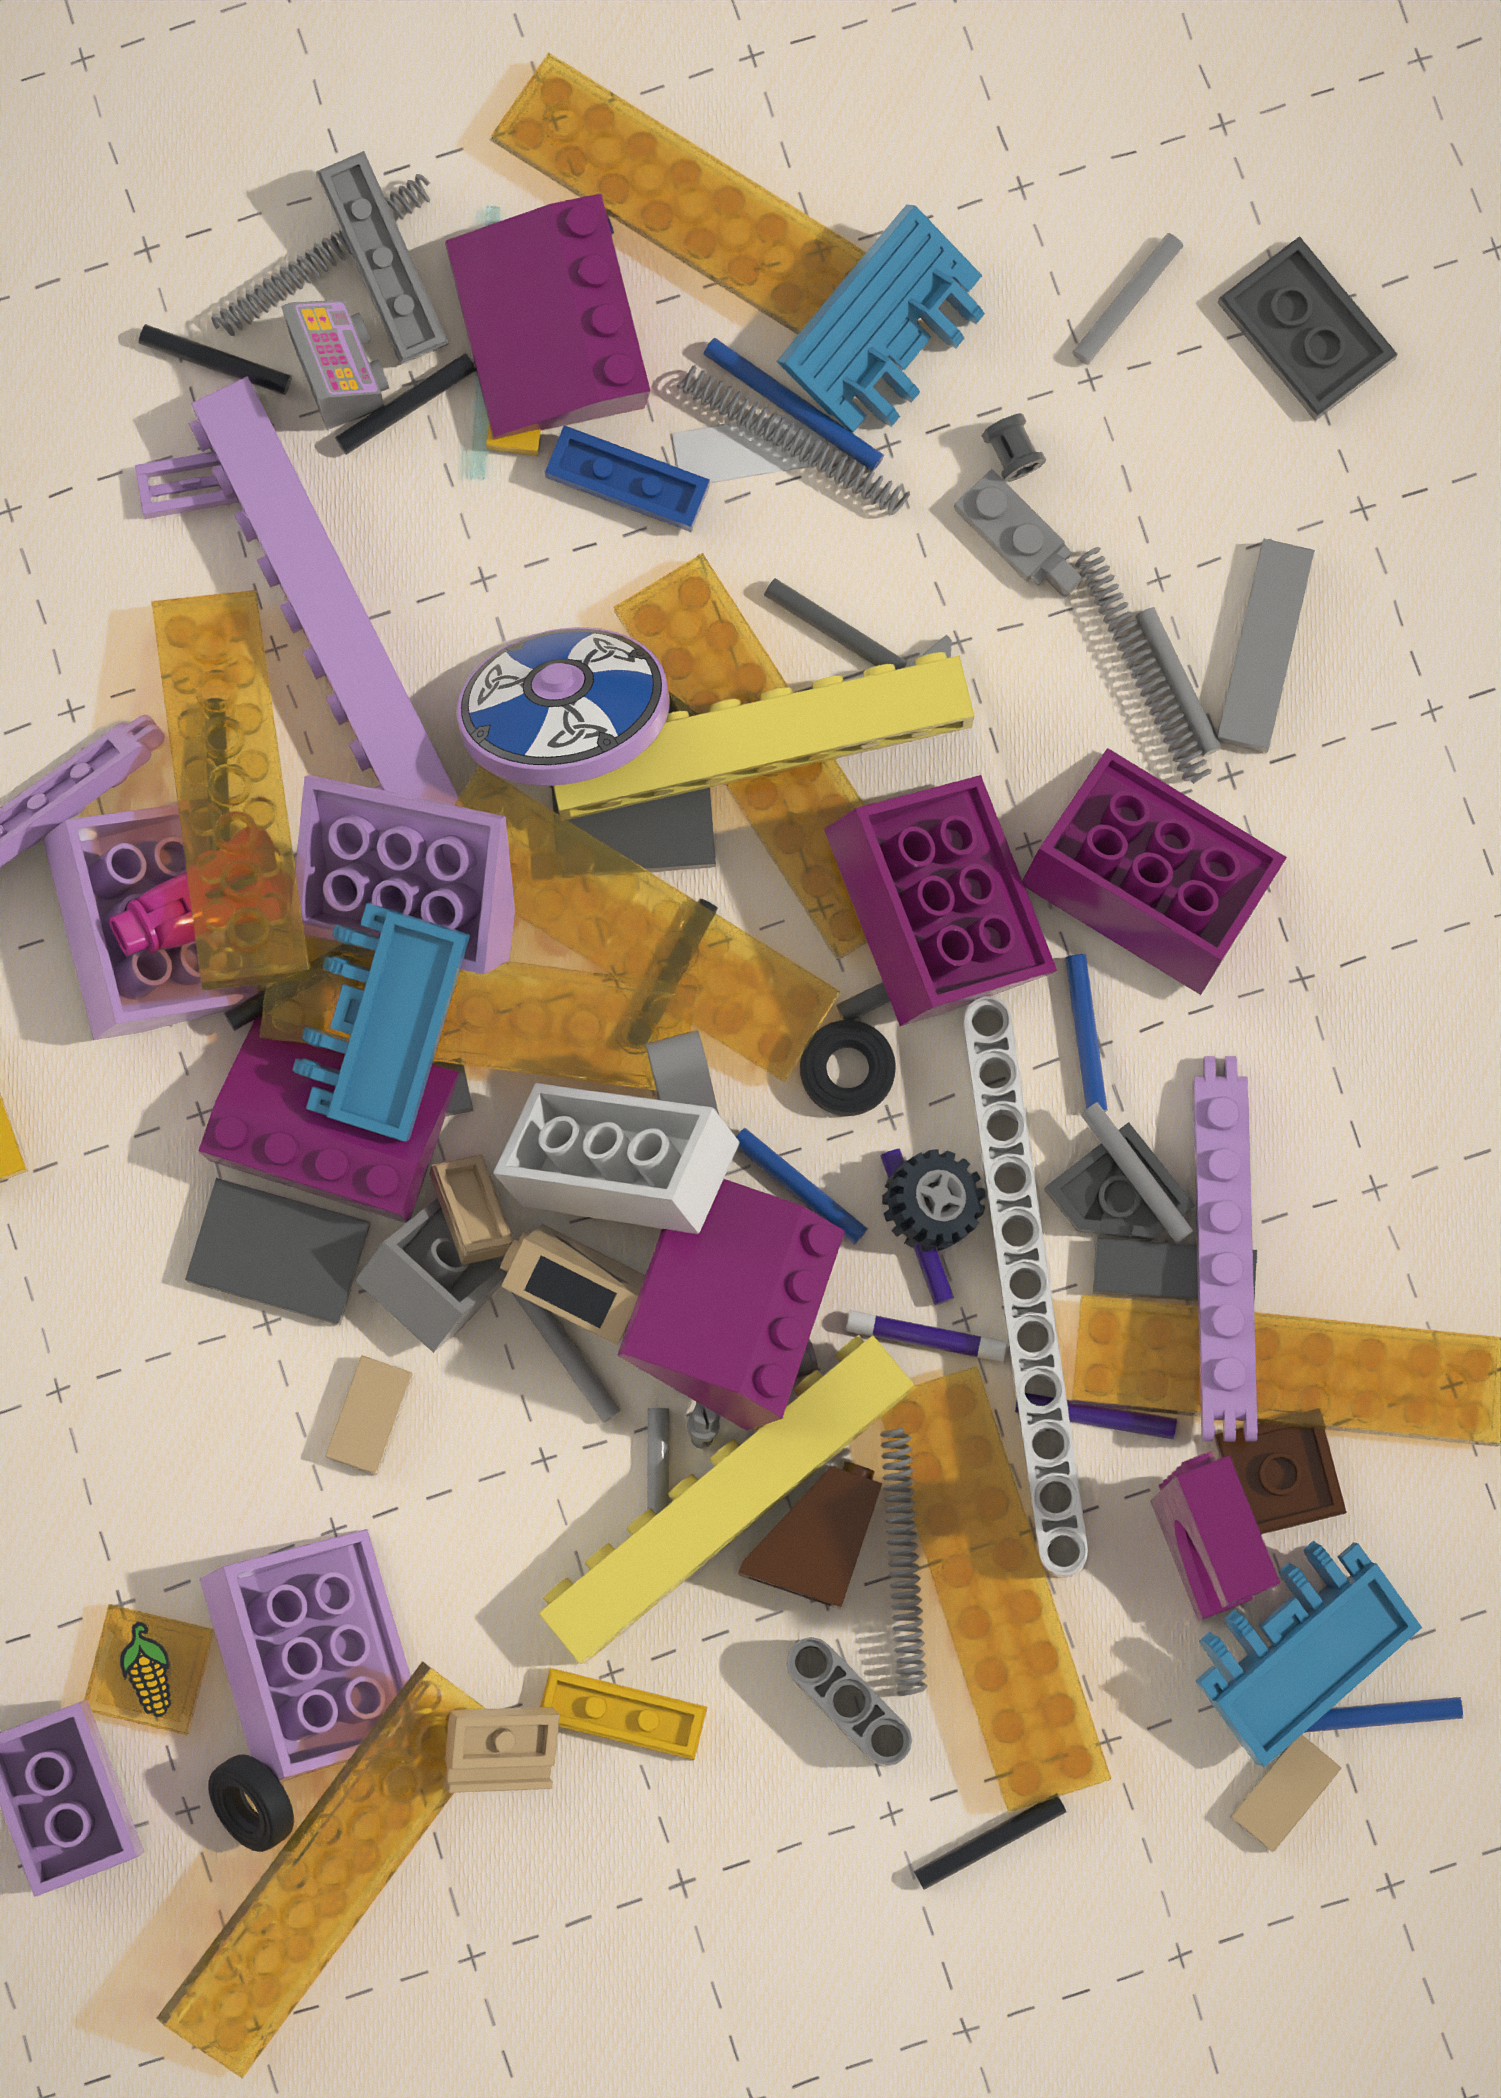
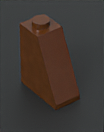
(819, 1538)

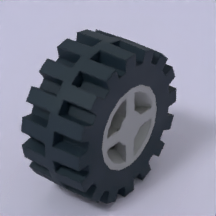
(950, 1192)

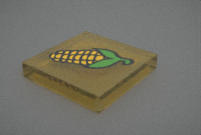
(148, 1669)

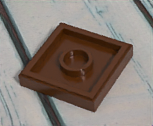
(1285, 1475)

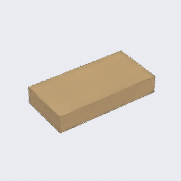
(471, 1209)
(369, 1415)
(1285, 1792)

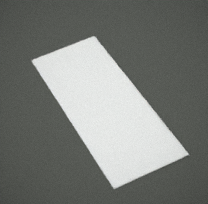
(734, 453)

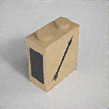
(572, 1281)

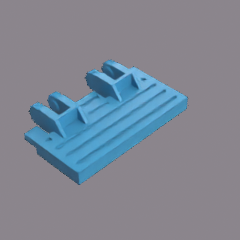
(872, 318)
(390, 1022)
(1315, 1655)

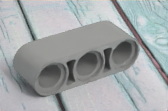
(681, 1070)
(840, 1675)

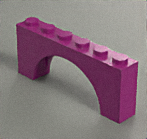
(1213, 1535)

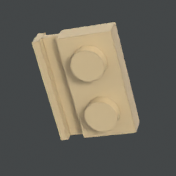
(500, 1749)

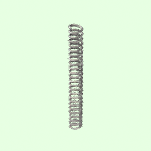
(248, 302)
(793, 443)
(1136, 668)
(904, 1541)

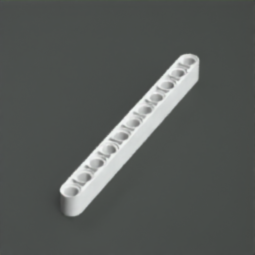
(1027, 1259)

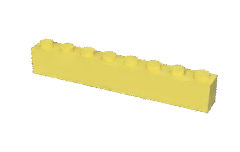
(783, 733)
(725, 1500)

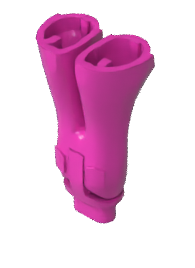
(156, 919)

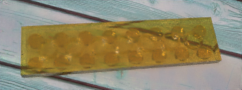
(676, 194)
(717, 658)
(229, 791)
(653, 931)
(512, 1016)
(1305, 1371)
(995, 1594)
(321, 1879)

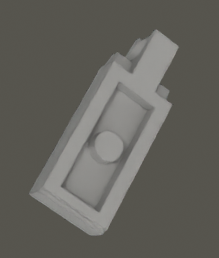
(1018, 533)

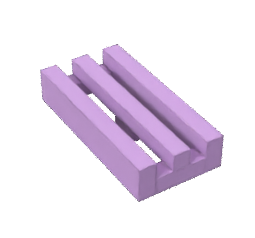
(183, 504)

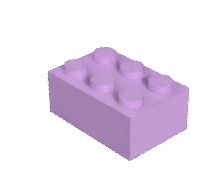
(63, 1799)

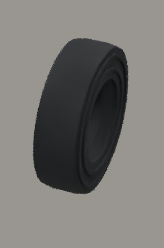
(847, 1100)
(251, 1829)

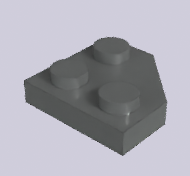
(1103, 1200)

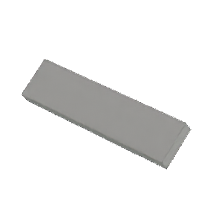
(382, 258)
(1265, 645)

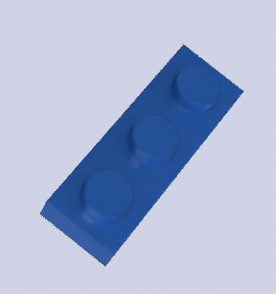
(627, 478)

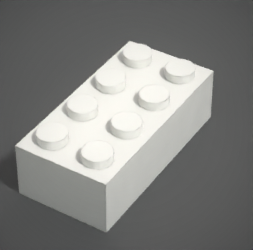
(617, 1157)

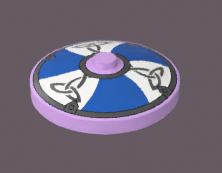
(563, 706)

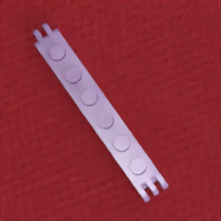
(76, 784)
(1224, 1251)

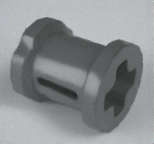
(1013, 447)

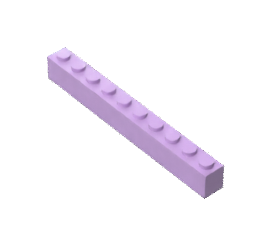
(318, 594)

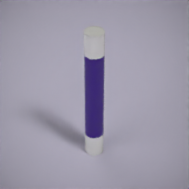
(926, 1336)

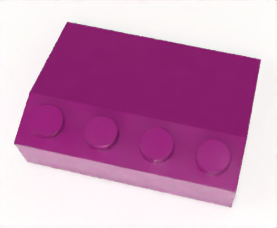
(548, 318)
(1153, 870)
(939, 898)
(269, 1133)
(735, 1304)

